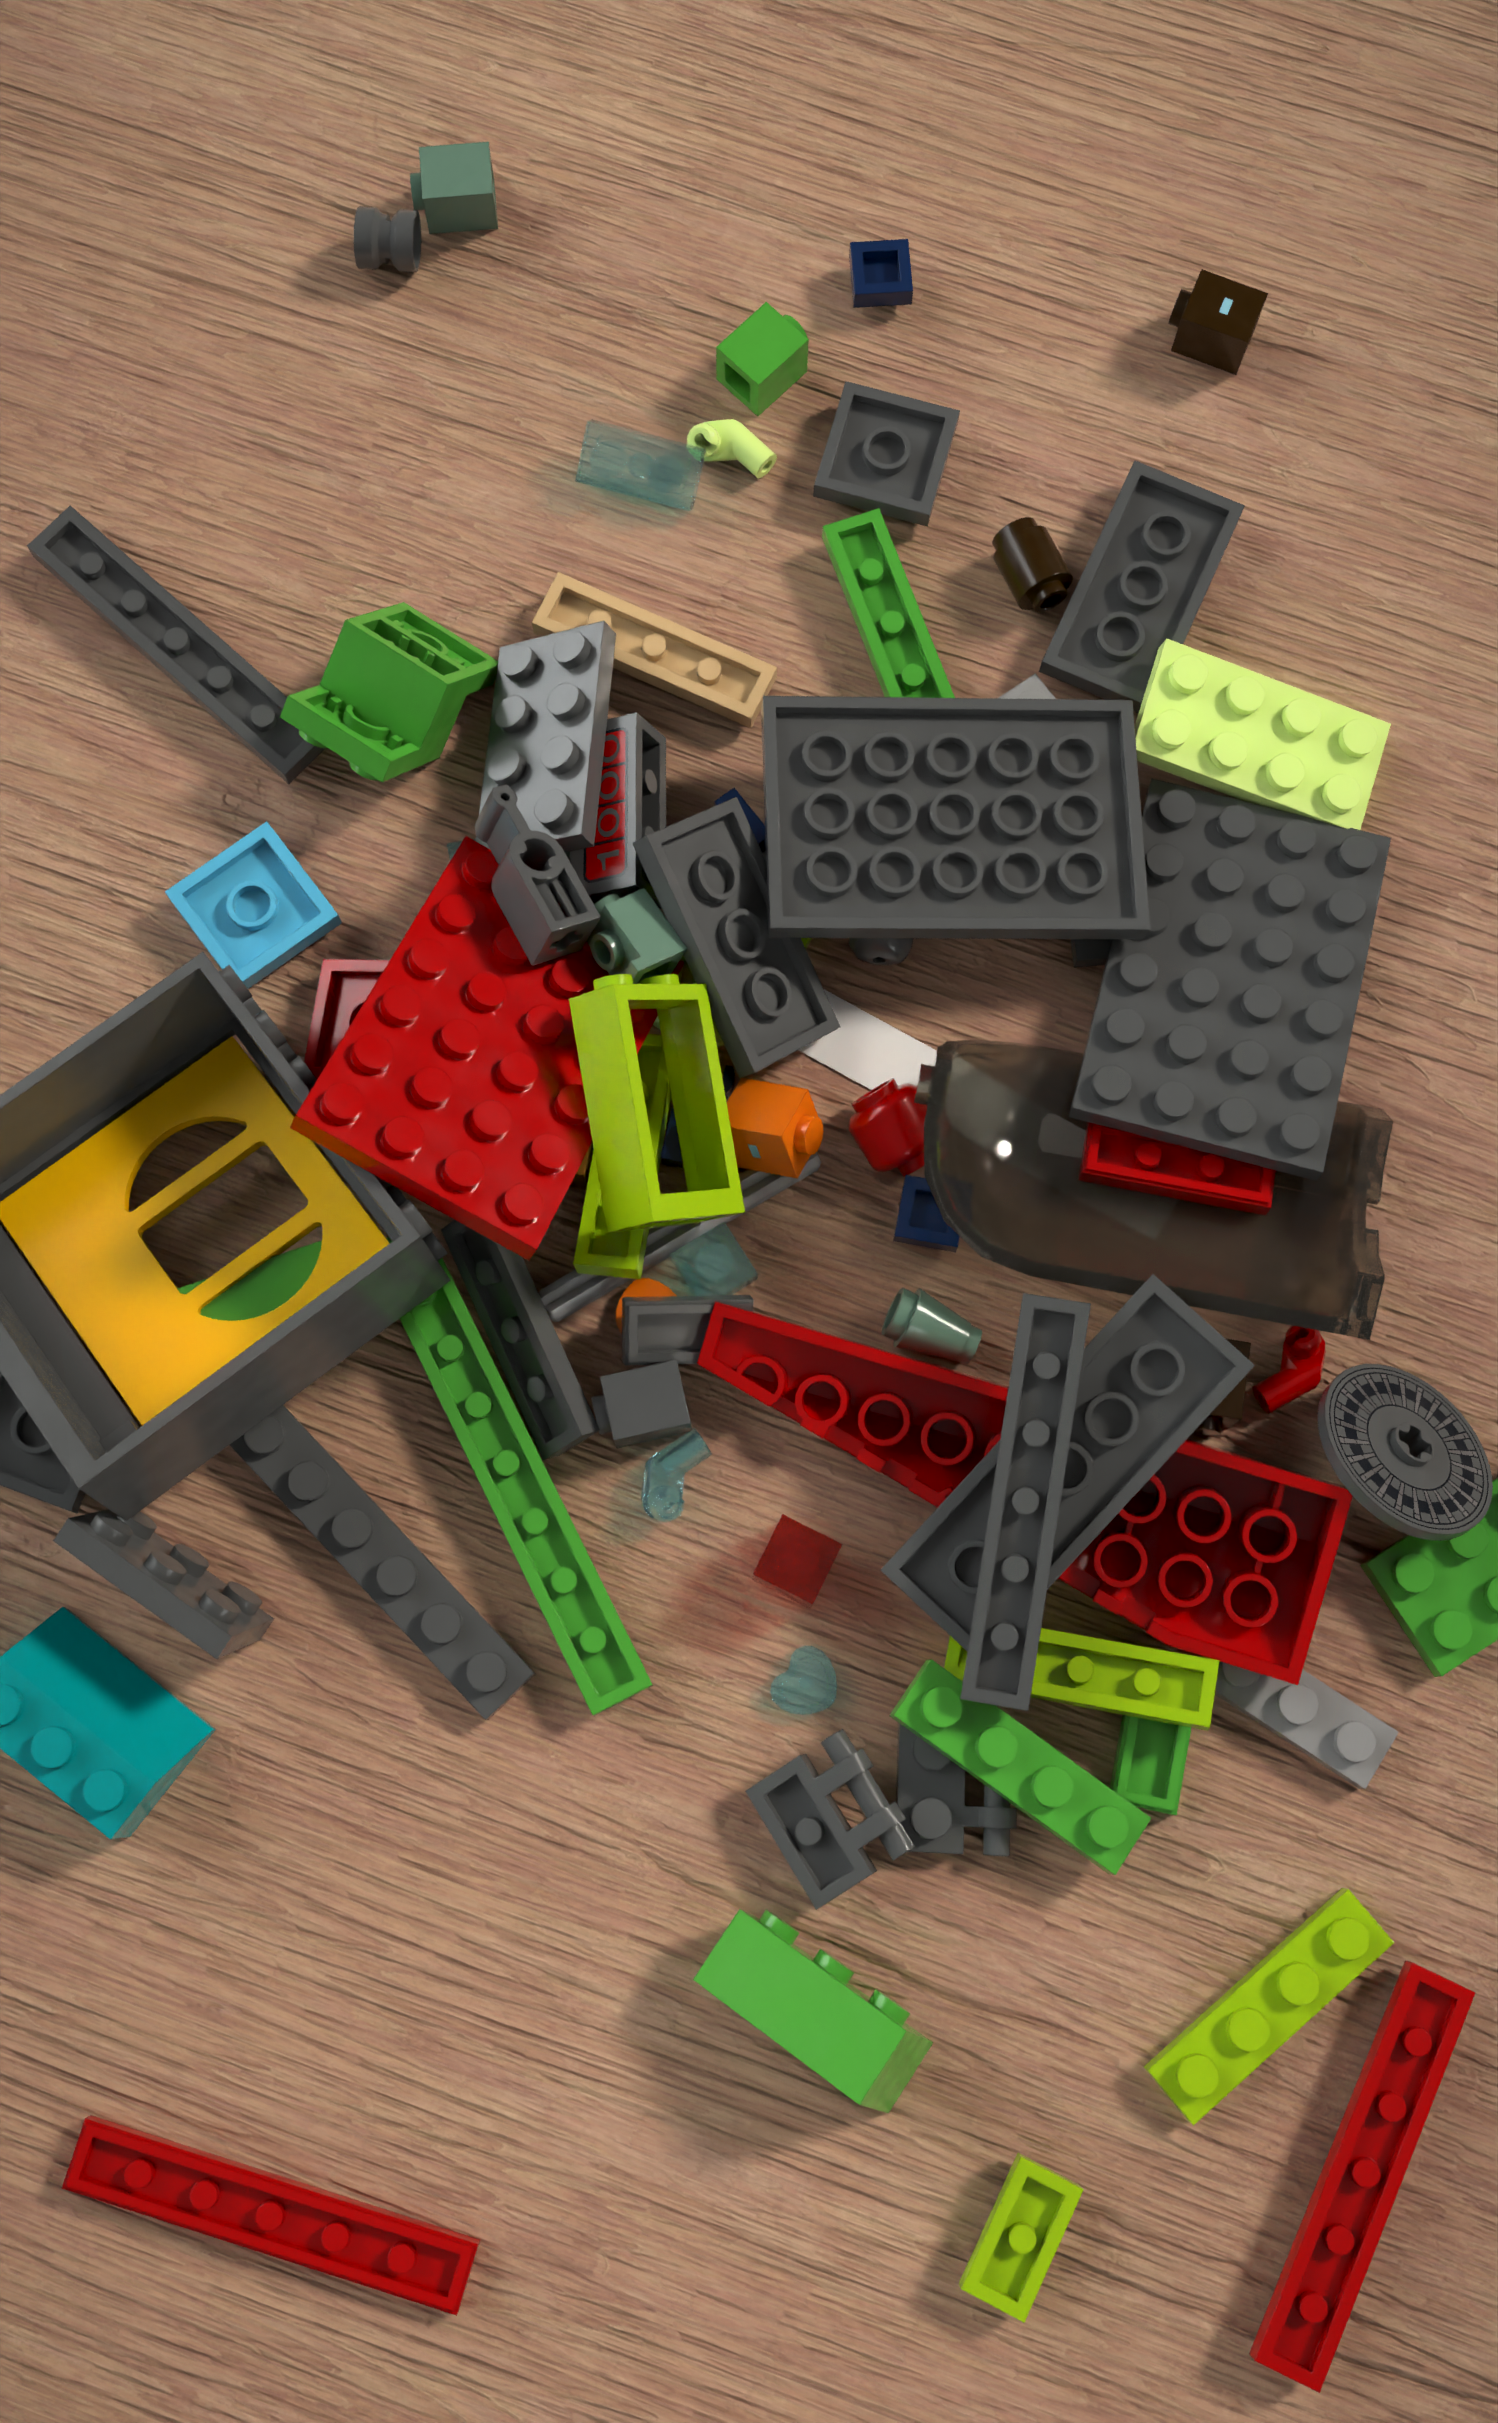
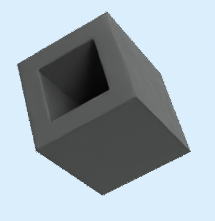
(642, 1404)

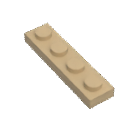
(662, 651)

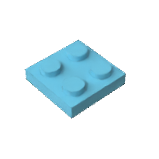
(254, 906)

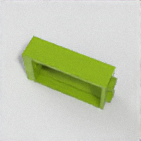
(619, 1109)

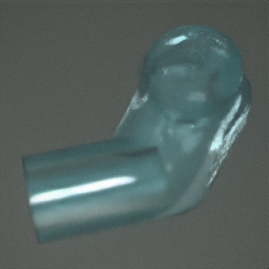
(665, 1475)

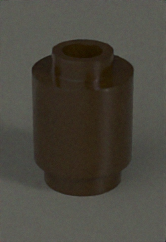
(1031, 565)

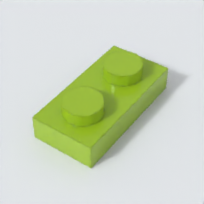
(1020, 2237)

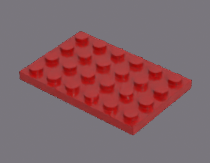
(466, 1067)

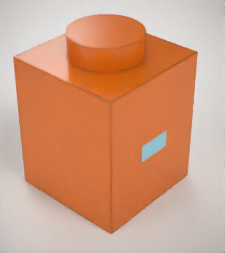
(773, 1127)

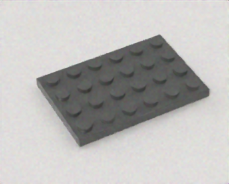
(952, 818)
(1246, 988)

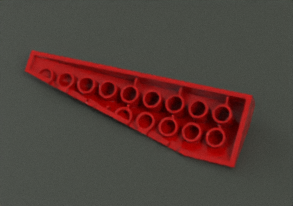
(1203, 1556)

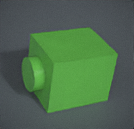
(762, 358)

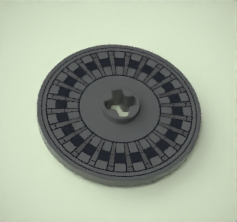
(1404, 1452)

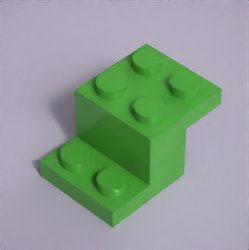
(390, 692)

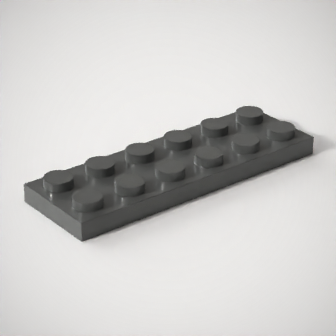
(1137, 1401)

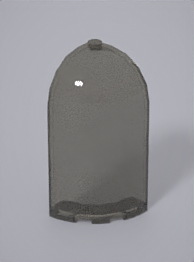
(1009, 1185)

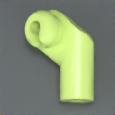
(732, 441)

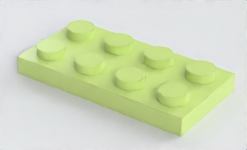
(1257, 737)

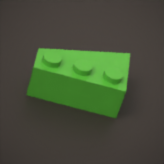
(814, 2010)

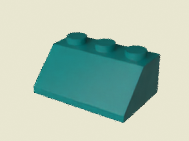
(93, 1724)

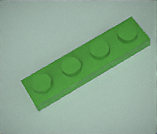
(885, 607)
(1021, 1768)

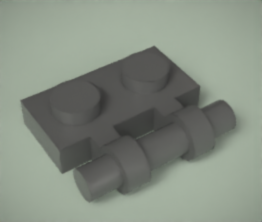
(933, 1801)
(812, 1828)

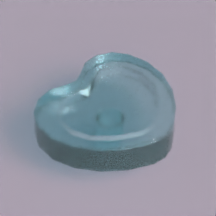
(807, 1684)

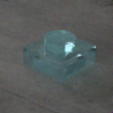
(714, 1263)

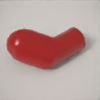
(1299, 1369)

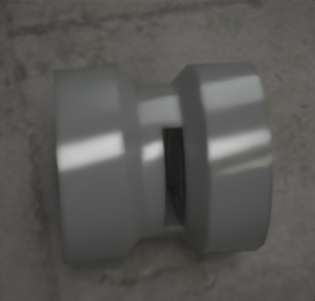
(380, 239)

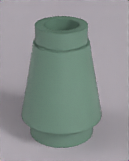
(929, 1327)

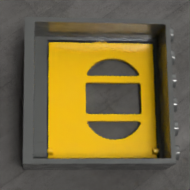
(66, 1182)

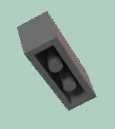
(628, 809)

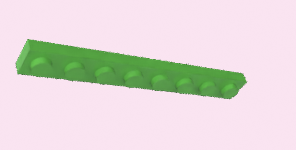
(525, 1500)

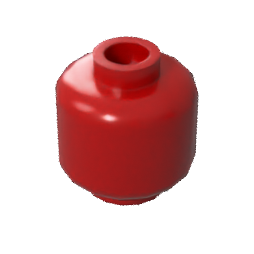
(890, 1127)

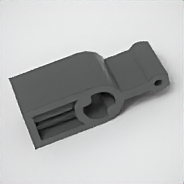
(534, 882)

